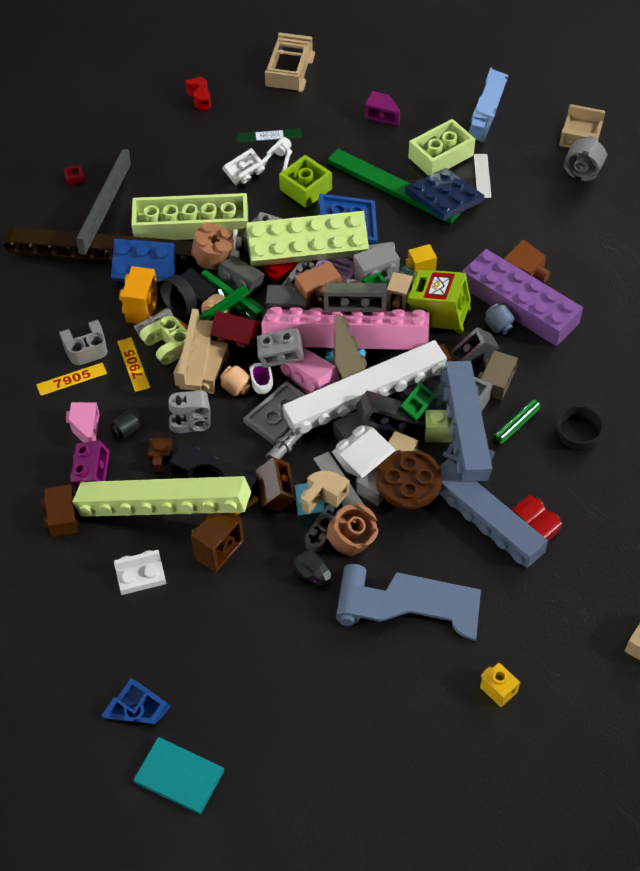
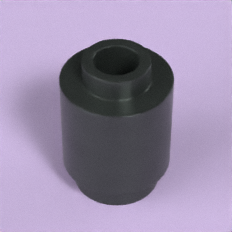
(126, 424)

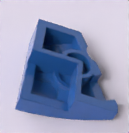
(136, 705)

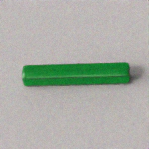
(225, 303)
(517, 421)

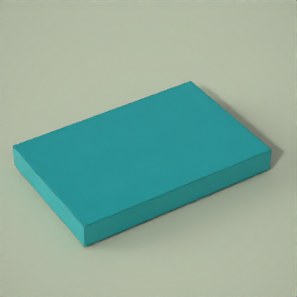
(179, 775)

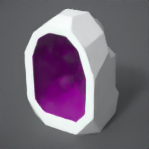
(261, 378)

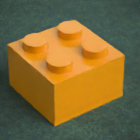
(139, 294)

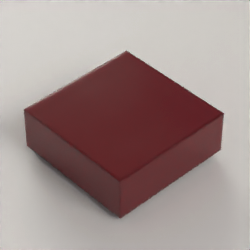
(73, 175)

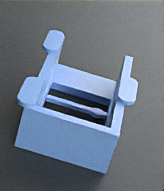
(487, 105)

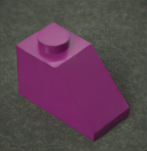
(382, 109)

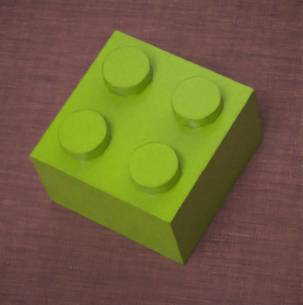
(305, 181)

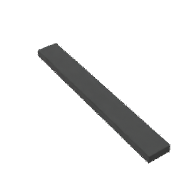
(103, 202)

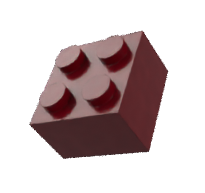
(236, 328)

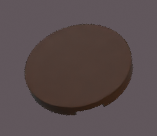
(409, 479)

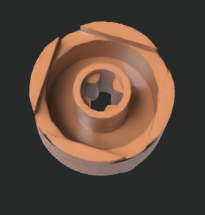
(211, 245)
(352, 529)

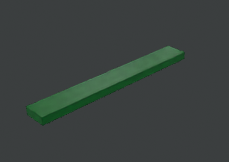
(376, 178)

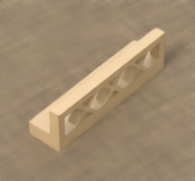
(195, 353)

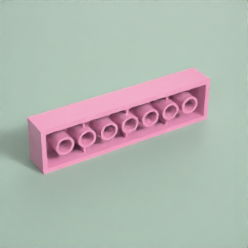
(371, 329)

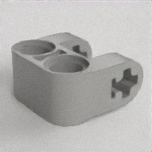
(86, 347)
(192, 413)

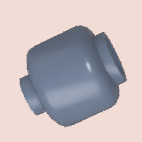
(499, 319)

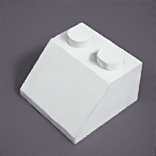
(362, 451)

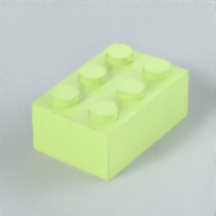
(441, 147)

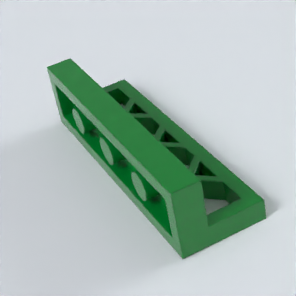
(246, 307)

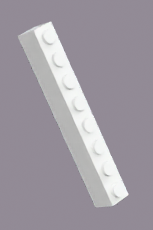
(384, 378)

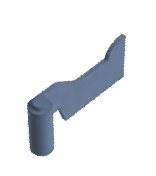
(405, 596)

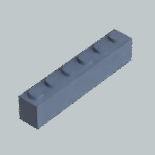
(466, 421)
(491, 516)

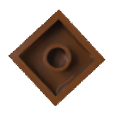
(217, 539)

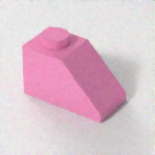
(83, 420)

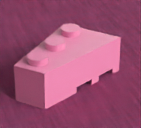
(311, 372)

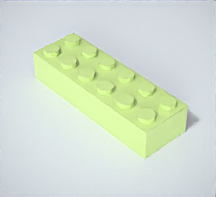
(182, 215)
(306, 238)

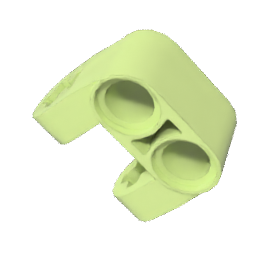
(171, 332)

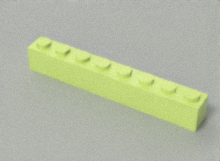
(162, 496)

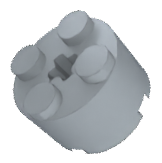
(585, 158)

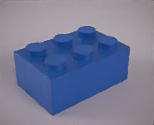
(143, 254)

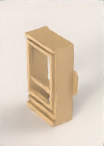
(284, 78)

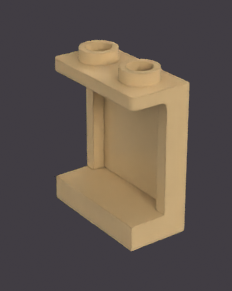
(581, 123)
(217, 355)

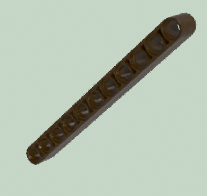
(65, 245)

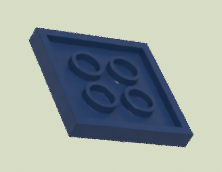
(444, 194)

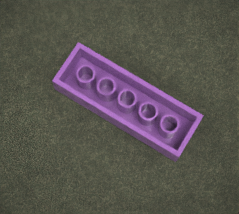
(527, 298)

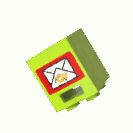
(442, 295)

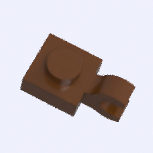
(159, 451)

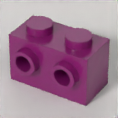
(89, 462)

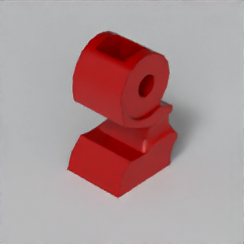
(198, 90)

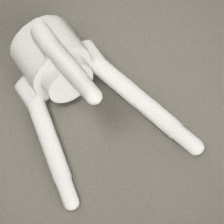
(281, 148)

